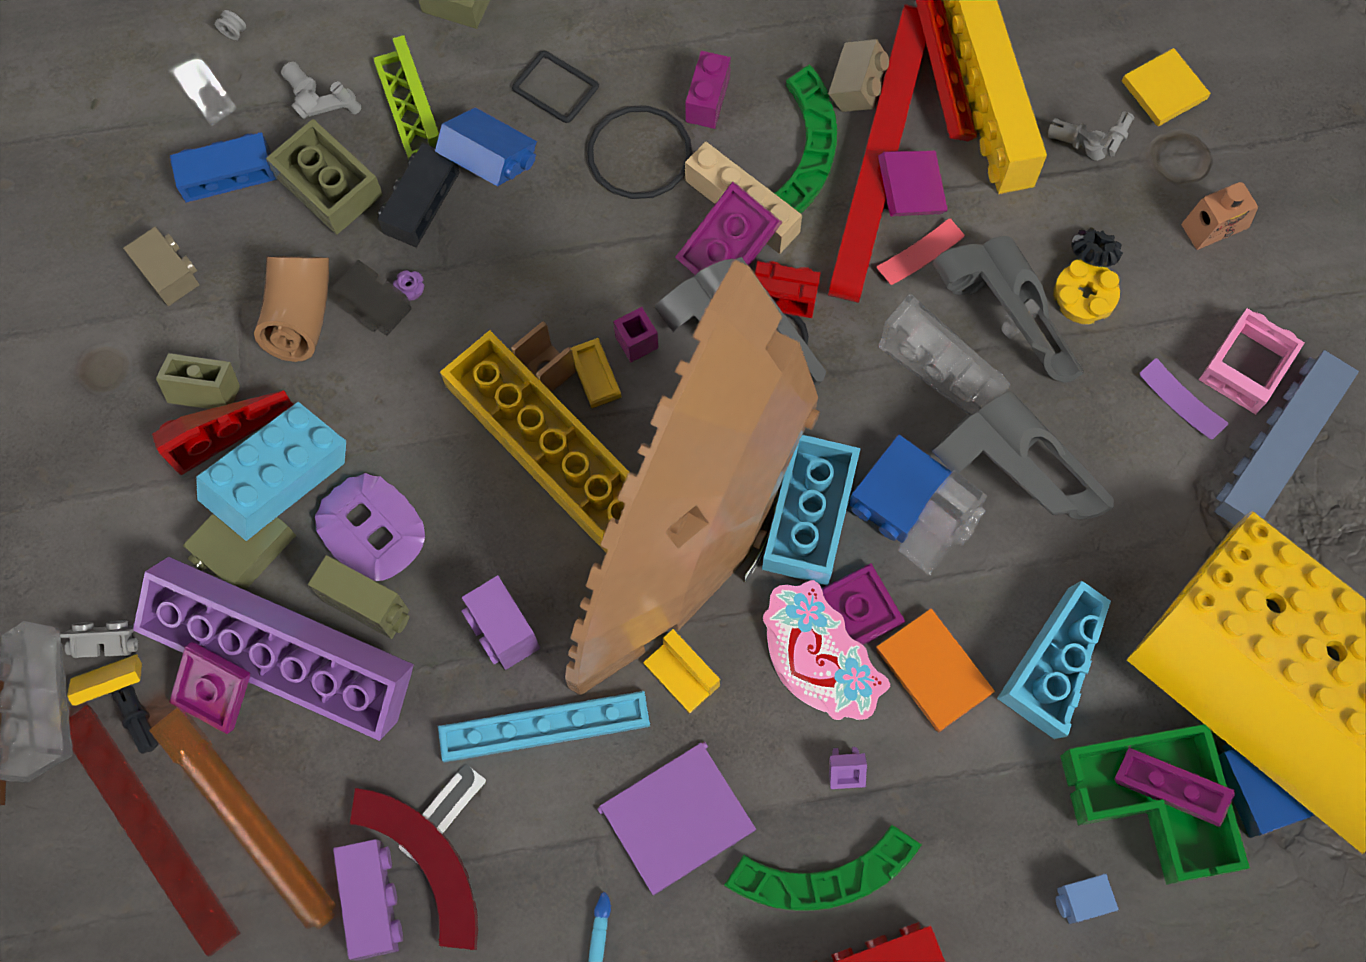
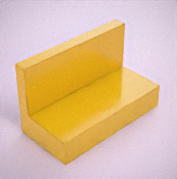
(682, 672)

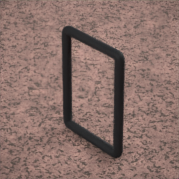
(579, 106)

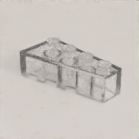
(940, 357)
(32, 703)

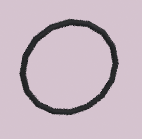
(641, 195)

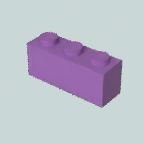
(367, 899)

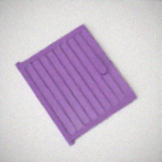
(677, 818)

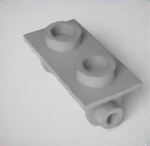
(86, 639)

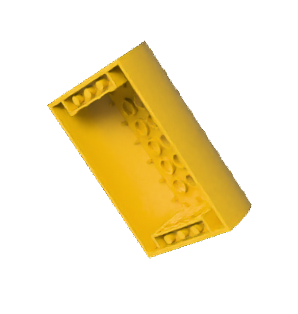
(1267, 674)

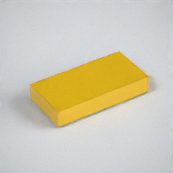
(595, 373)
(104, 680)

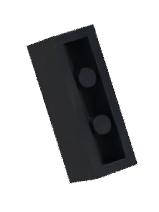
(417, 196)

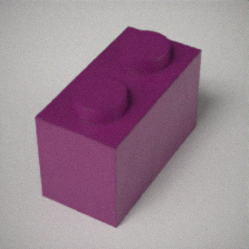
(708, 89)

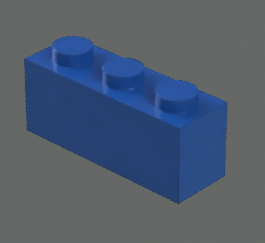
(222, 167)

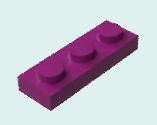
(1176, 786)

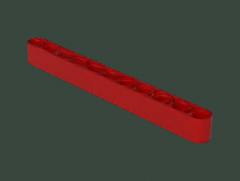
(885, 136)

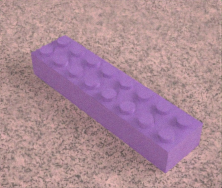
(277, 646)

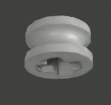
(230, 25)

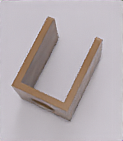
(536, 349)

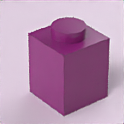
(636, 334)

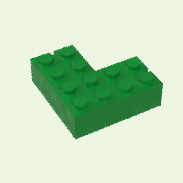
(1184, 843)

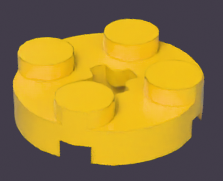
(1095, 307)

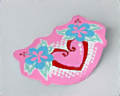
(818, 655)

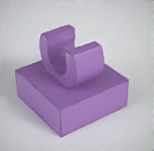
(847, 770)

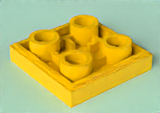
(1165, 87)

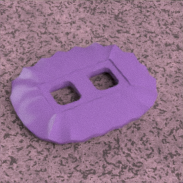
(388, 510)

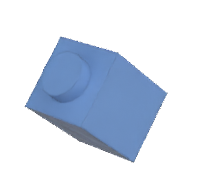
(1086, 899)

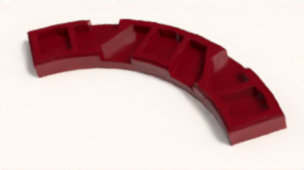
(435, 856)

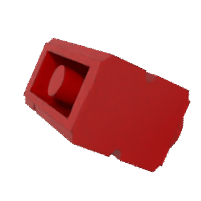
(790, 287)

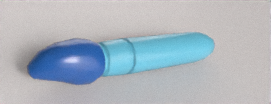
(601, 912)

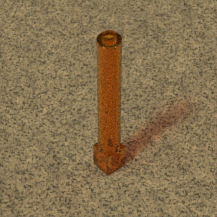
(244, 818)

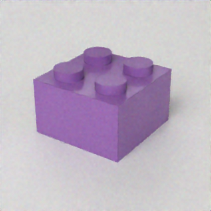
(504, 628)

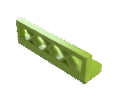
(416, 93)

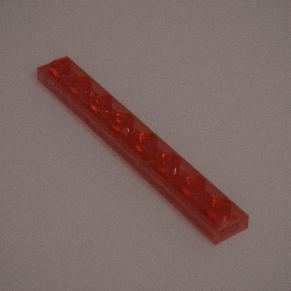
(150, 833)

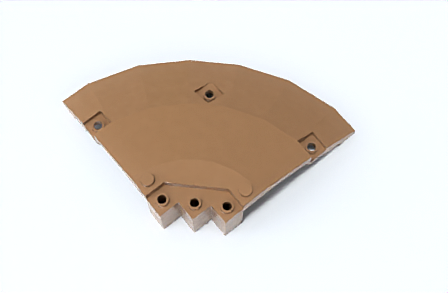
(701, 482)

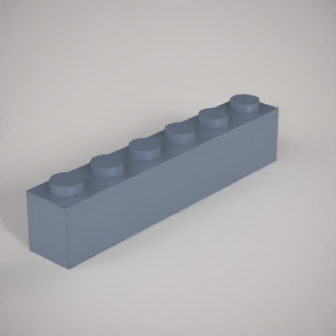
(1287, 439)

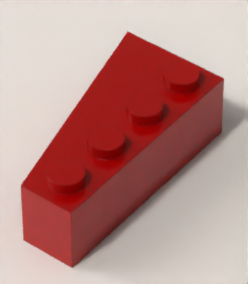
(912, 946)

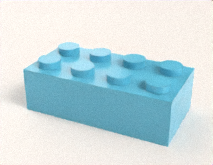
(271, 470)
(811, 510)

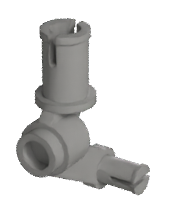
(308, 102)
(1096, 143)

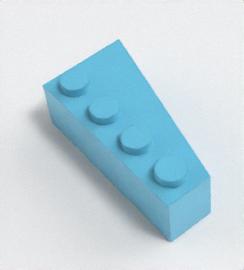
(1053, 669)

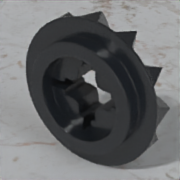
(1088, 247)

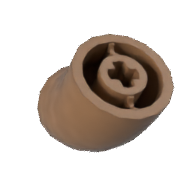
(293, 306)

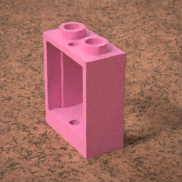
(1235, 384)

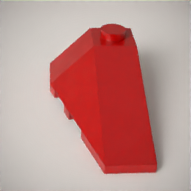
(208, 432)

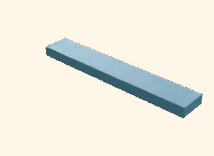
(543, 726)

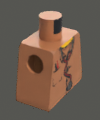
(1228, 211)

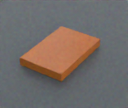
(935, 670)

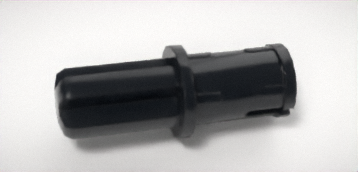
(135, 719)

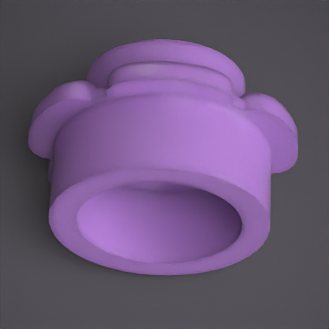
(416, 288)

